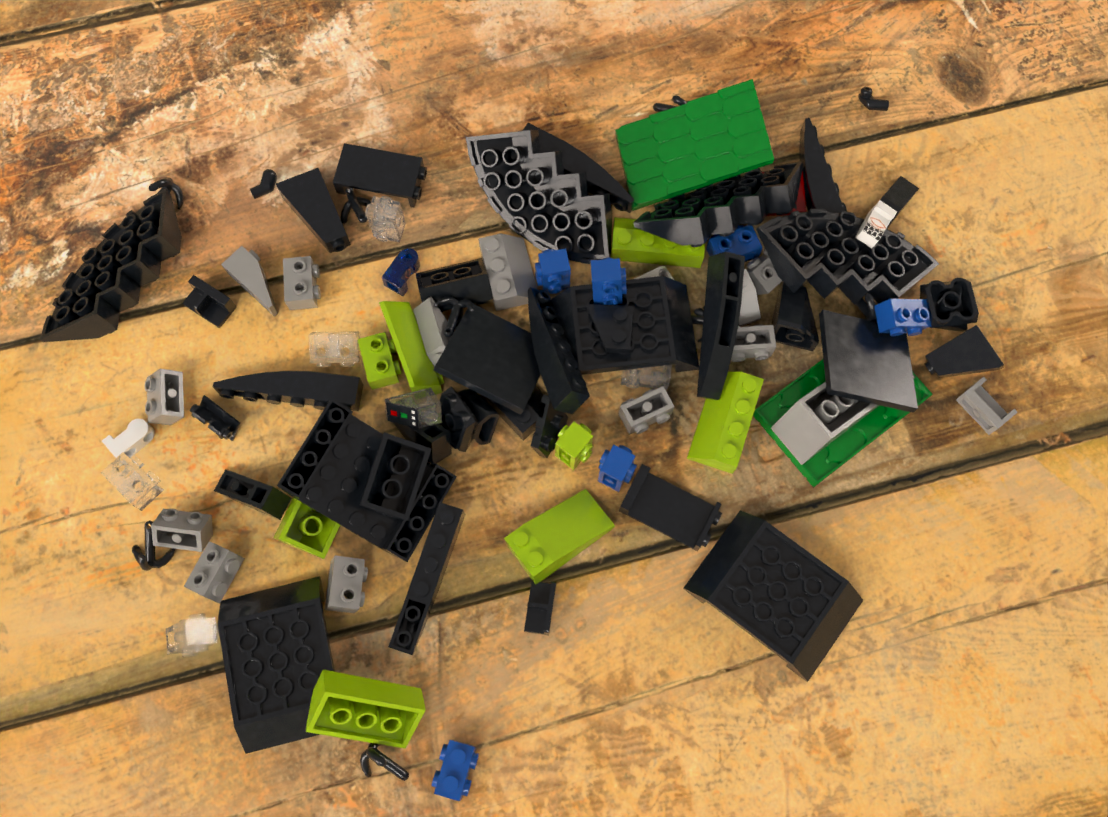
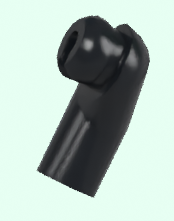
(870, 102)
(267, 184)

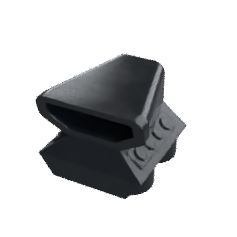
(950, 304)
(467, 418)

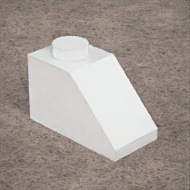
(749, 305)

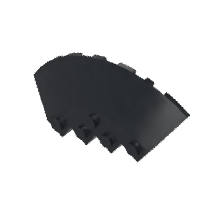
(538, 197)
(724, 206)
(825, 252)
(115, 272)

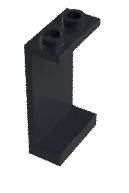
(380, 172)
(670, 509)

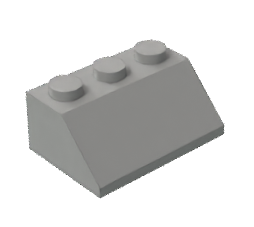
(507, 269)

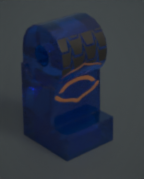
(400, 270)

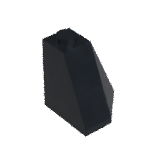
(794, 319)
(964, 355)

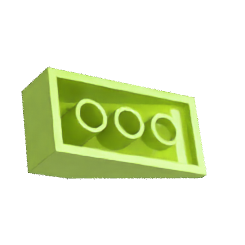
(558, 535)

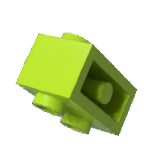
(379, 361)
(574, 444)

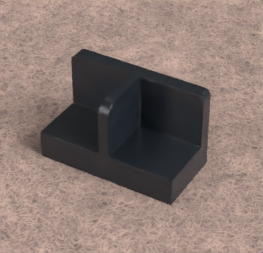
(209, 302)
(540, 608)

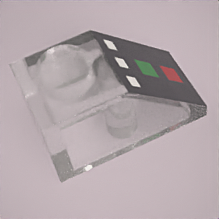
(414, 409)

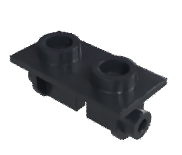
(219, 420)

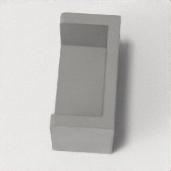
(984, 408)

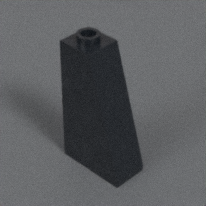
(313, 205)

